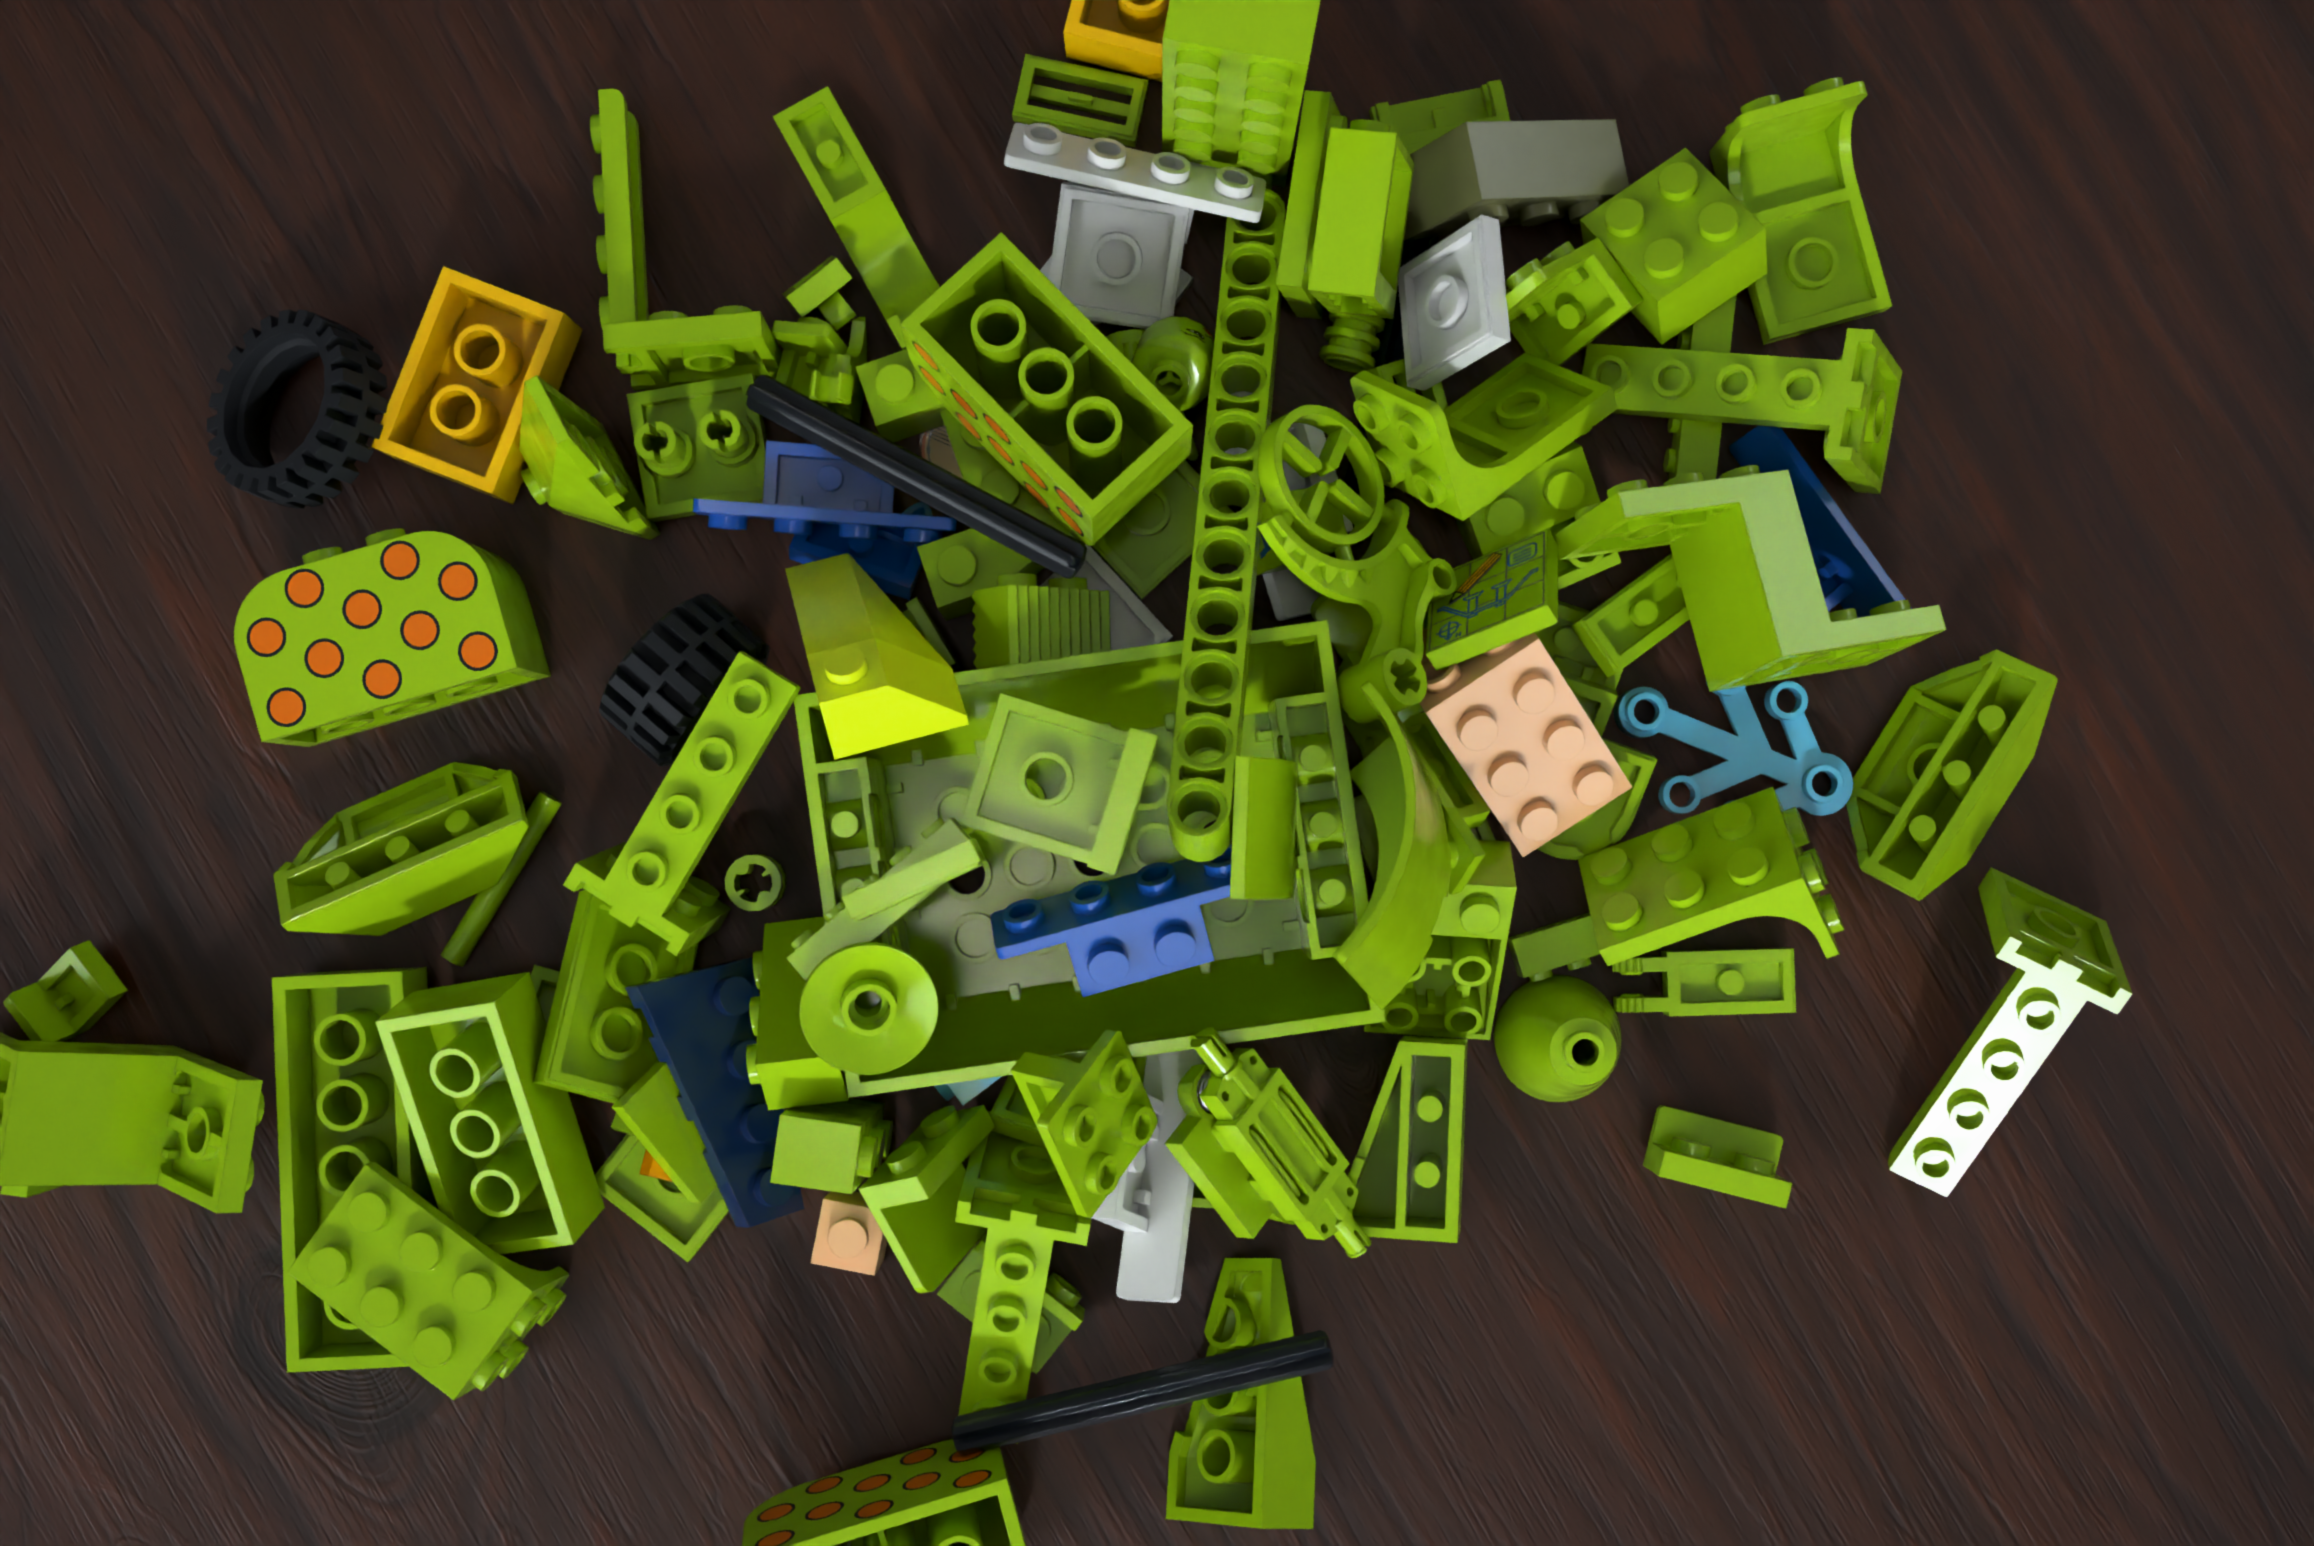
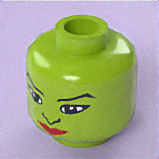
(1177, 359)

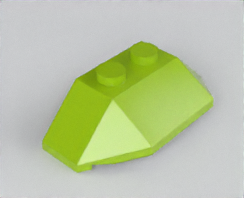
(1946, 769)
(404, 853)

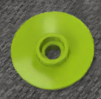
(876, 1037)

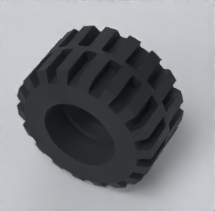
(674, 674)

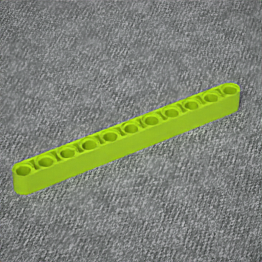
(1227, 537)

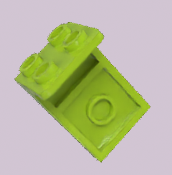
(1800, 181)
(1485, 438)
(1705, 875)
(425, 1285)

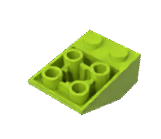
(1462, 971)

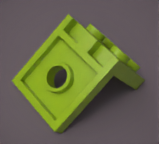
(1101, 789)

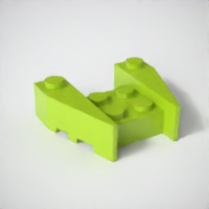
(966, 560)

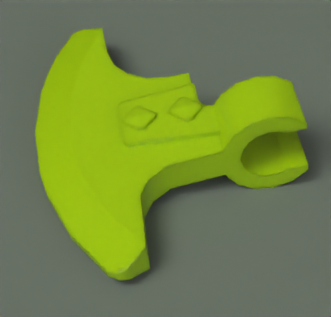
(844, 387)

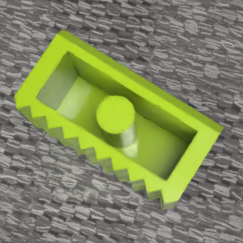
(1037, 623)

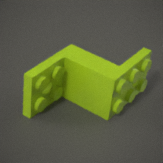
(1745, 576)
(127, 1119)

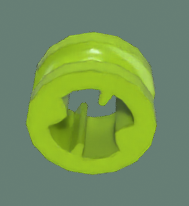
(744, 866)

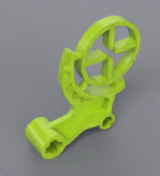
(1390, 580)

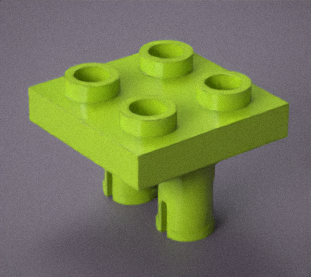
(697, 445)

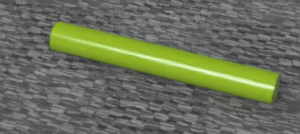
(488, 901)

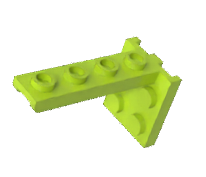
(666, 345)
(1844, 397)
(651, 873)
(2060, 964)
(1025, 1207)

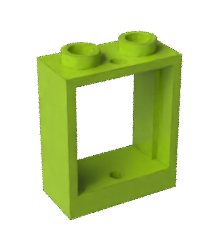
(1361, 220)

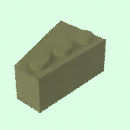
(1514, 174)

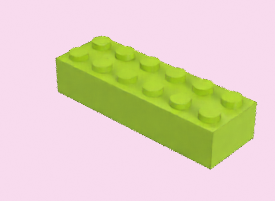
(1236, 81)
(333, 1118)

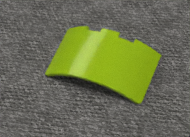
(1411, 864)

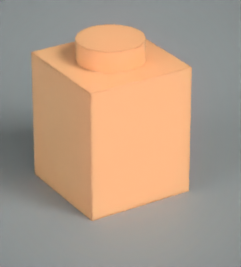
(848, 1235)

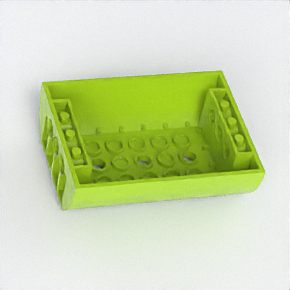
(1269, 955)

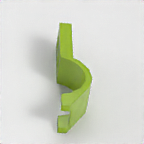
(858, 206)

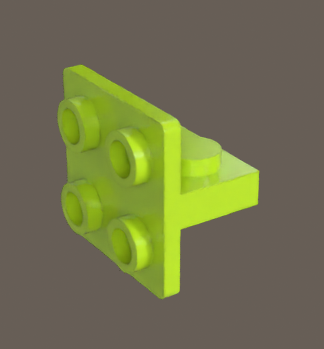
(1088, 1116)

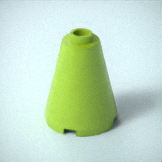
(1557, 1038)

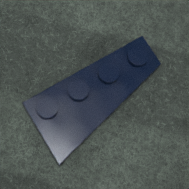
(703, 1036)

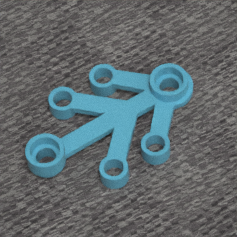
(1746, 751)

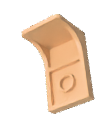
(1522, 740)

